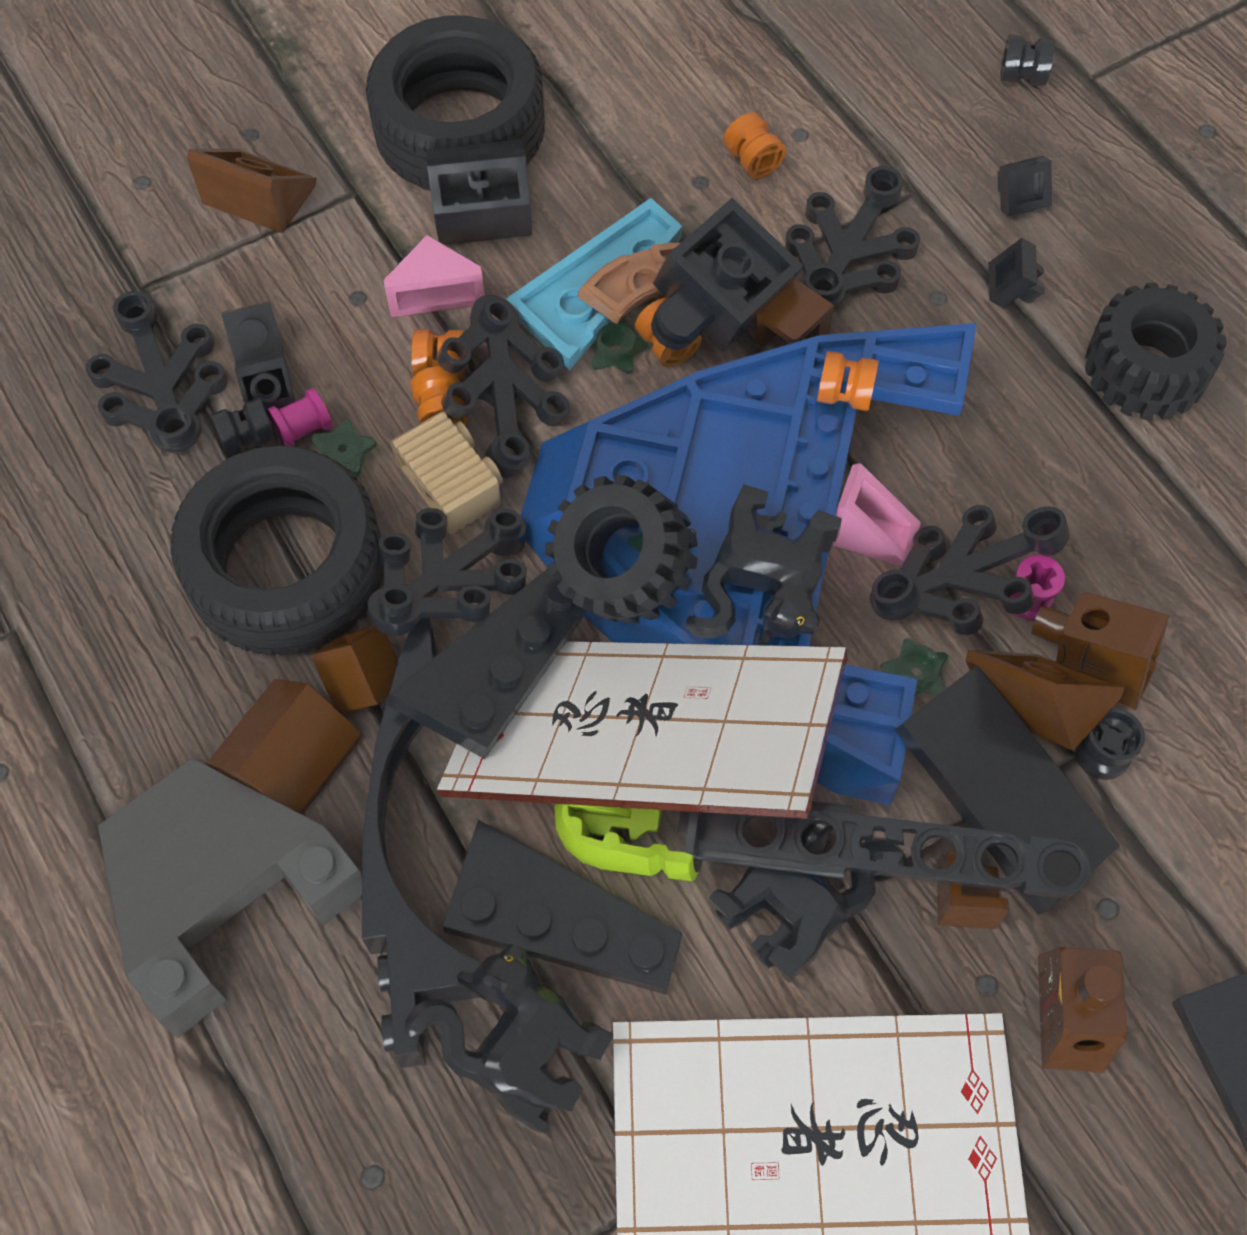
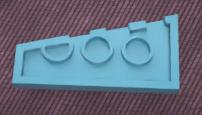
(550, 301)

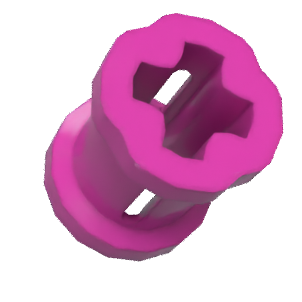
(300, 418)
(1045, 579)

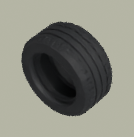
(450, 56)
(263, 486)

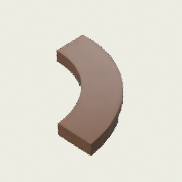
(625, 282)

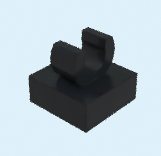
(1025, 185)
(1015, 274)

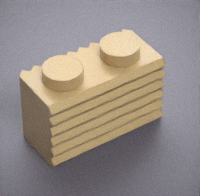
(447, 470)

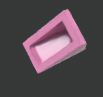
(432, 281)
(874, 520)

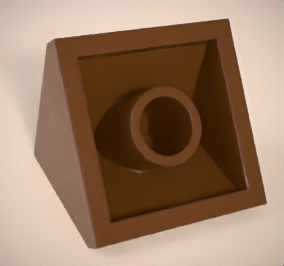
(249, 186)
(1048, 695)
(287, 745)

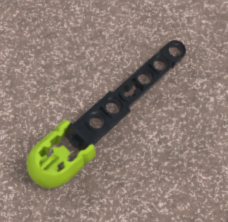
(722, 840)

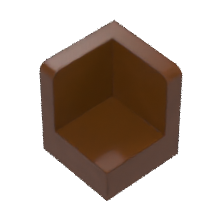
(794, 316)
(357, 668)
(969, 905)

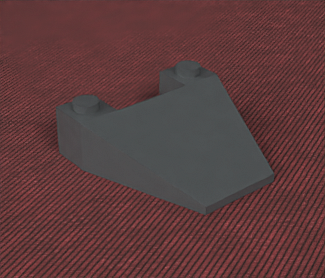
(194, 859)

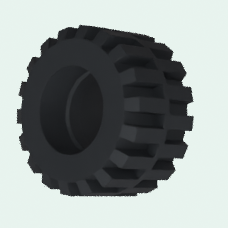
(1162, 321)
(587, 528)

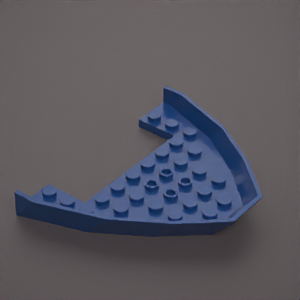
(763, 429)

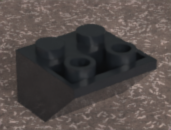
(480, 192)

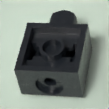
(720, 280)

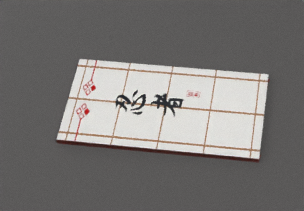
(665, 730)
(817, 1127)

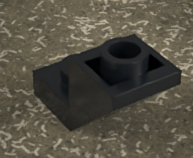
(259, 355)

